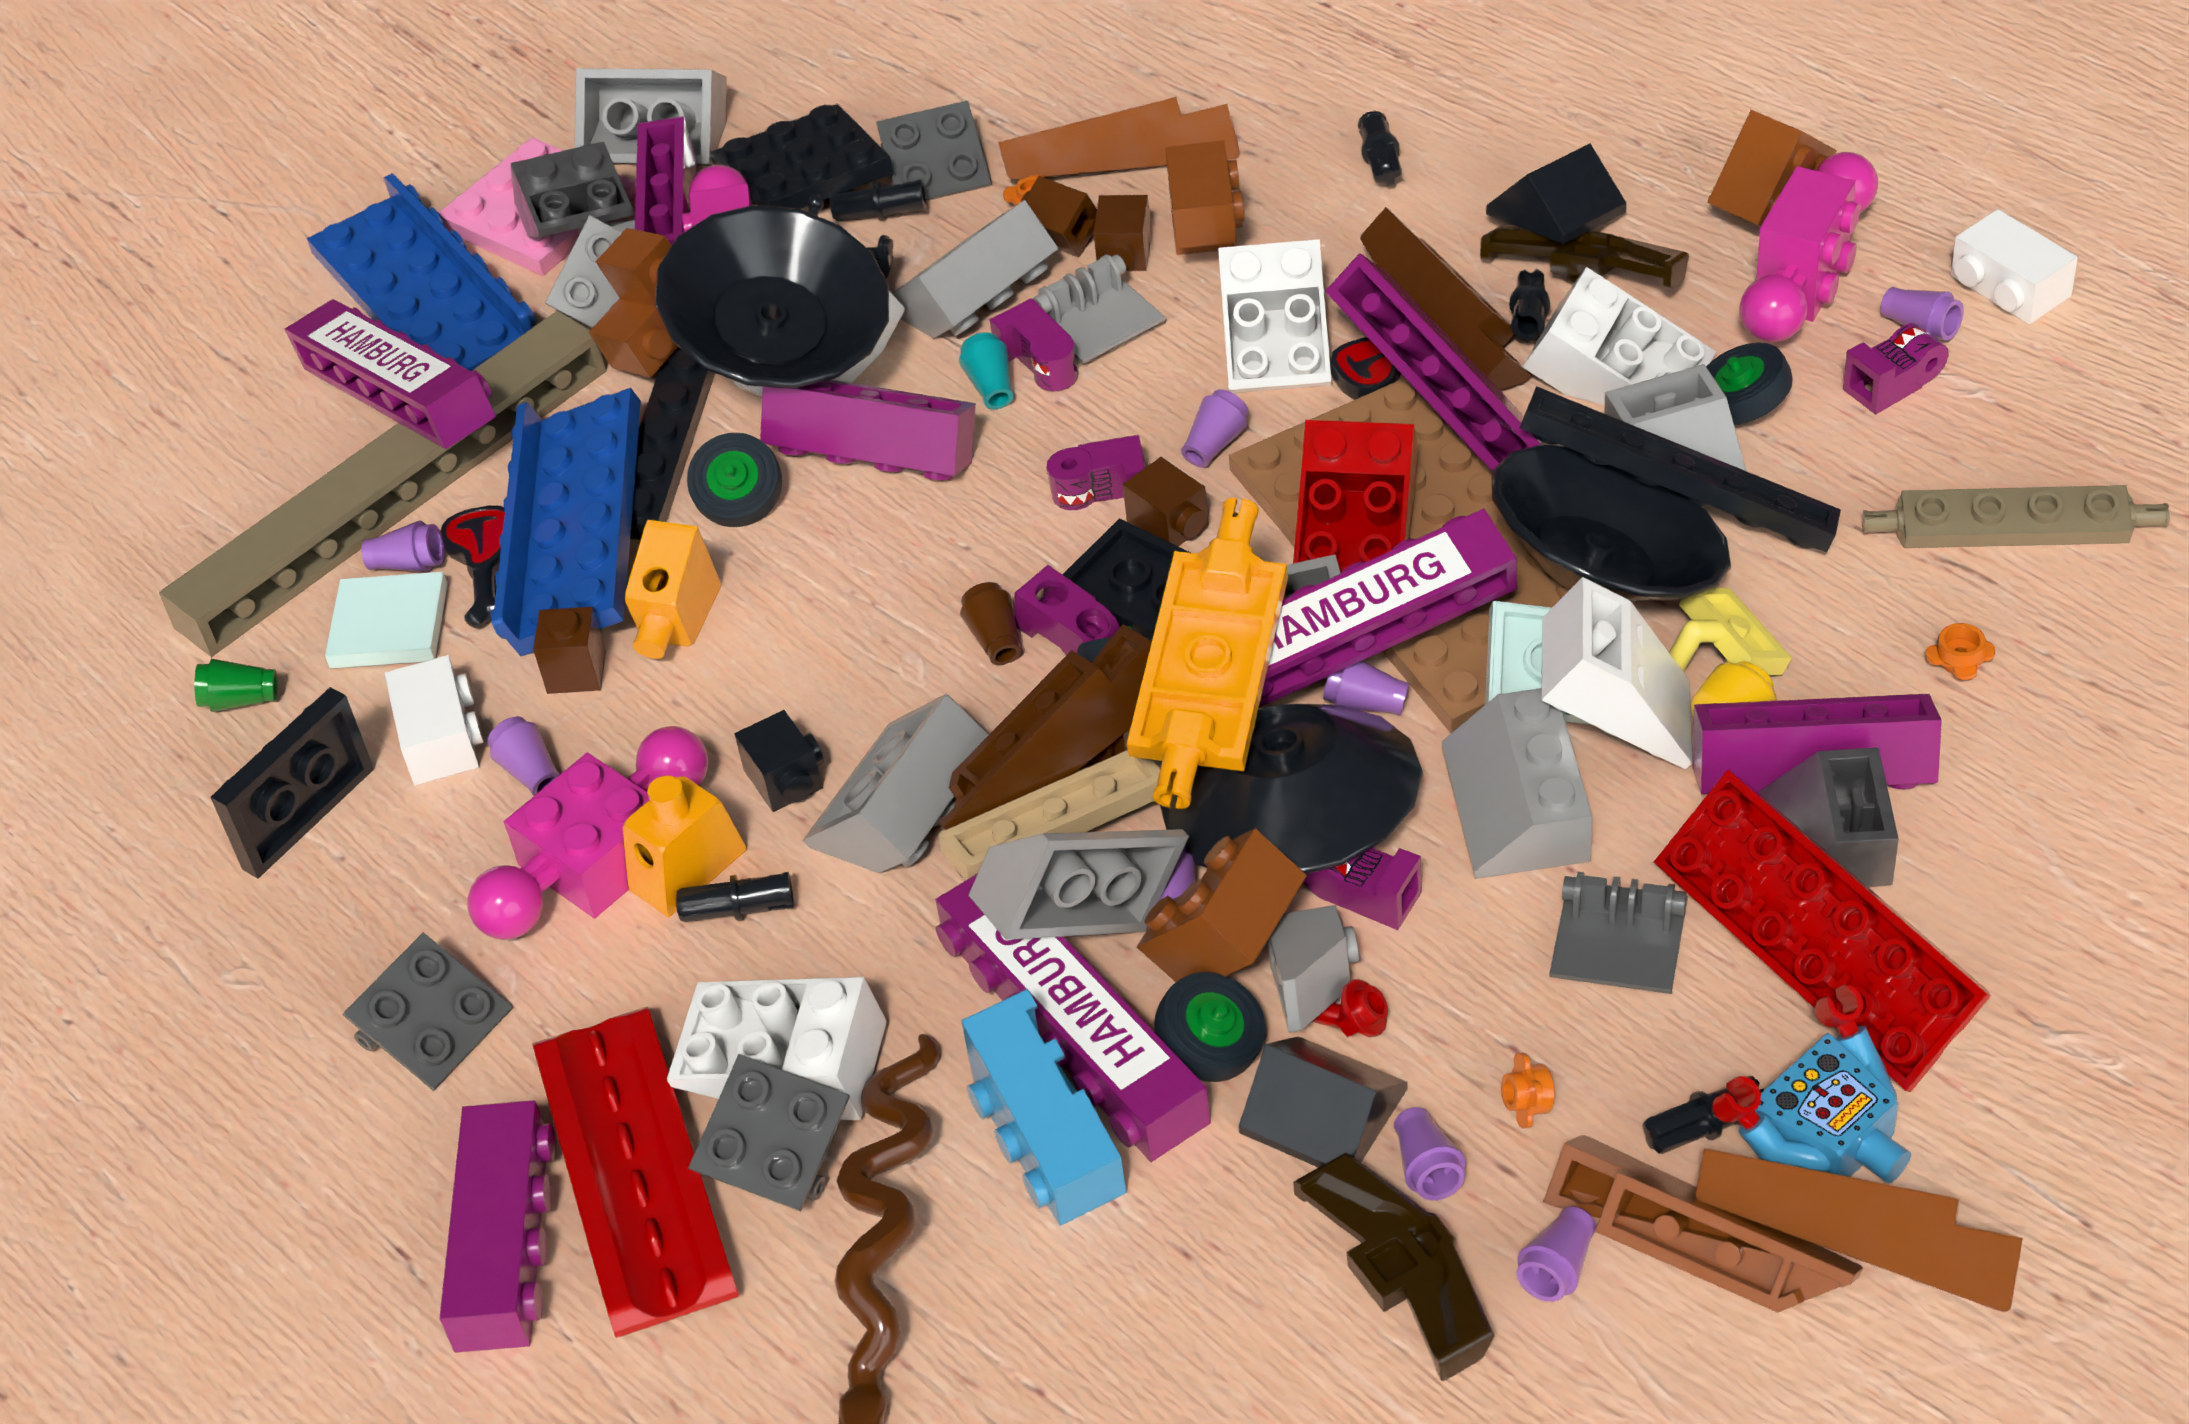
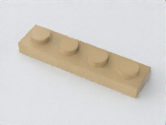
(1061, 807)

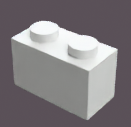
(2013, 266)
(432, 719)

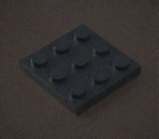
(805, 158)

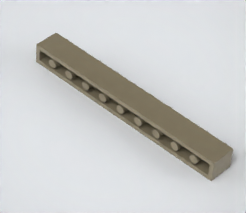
(371, 493)

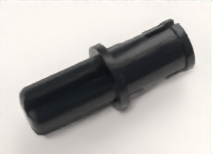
(1379, 147)
(879, 201)
(1529, 305)
(735, 897)
(1687, 1122)

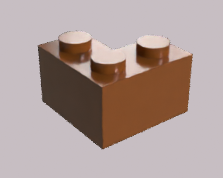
(1762, 166)
(1202, 197)
(632, 329)
(1226, 913)

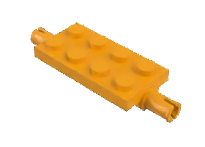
(1208, 658)

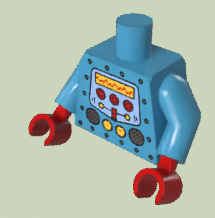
(1826, 1108)

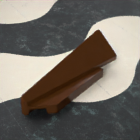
(1445, 297)
(1054, 728)

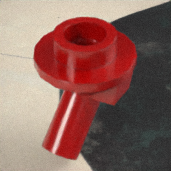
(1361, 1010)

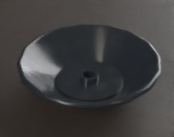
(772, 297)
(1608, 526)
(1313, 784)

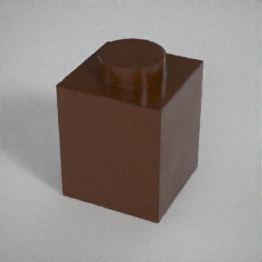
(1064, 213)
(1123, 229)
(1166, 502)
(569, 650)

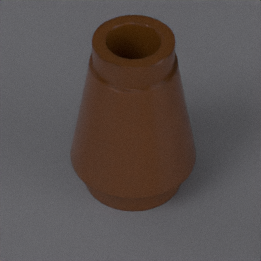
(992, 621)

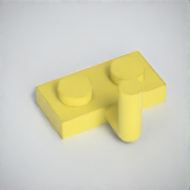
(1732, 628)

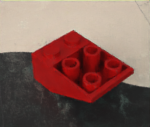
(1354, 490)

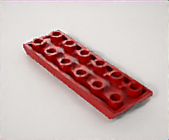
(1821, 926)
(631, 1175)

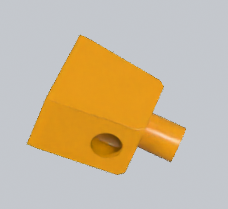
(670, 587)
(677, 841)

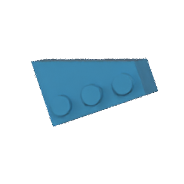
(1039, 1112)

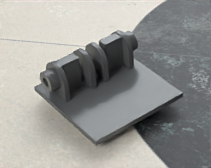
(936, 147)
(1619, 933)
(426, 1011)
(770, 1133)

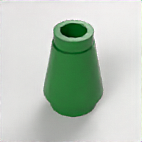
(233, 685)

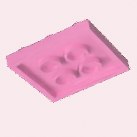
(491, 220)

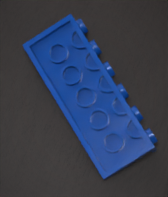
(421, 278)
(567, 515)

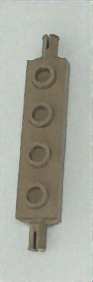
(2015, 517)

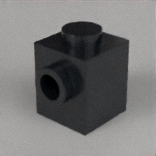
(780, 760)

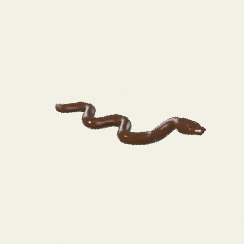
(854, 1279)

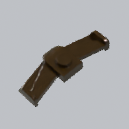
(1592, 250)
(1403, 1258)

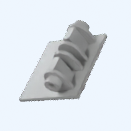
(581, 286)
(1098, 307)

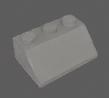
(618, 99)
(977, 273)
(1518, 787)
(898, 789)
(1076, 882)

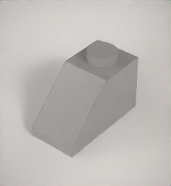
(1310, 962)

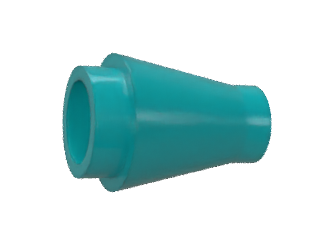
(987, 367)

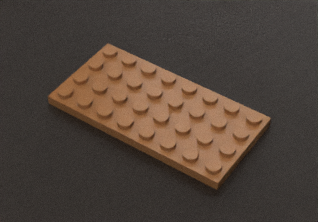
(1451, 481)

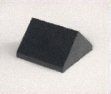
(1561, 198)
(1317, 1102)

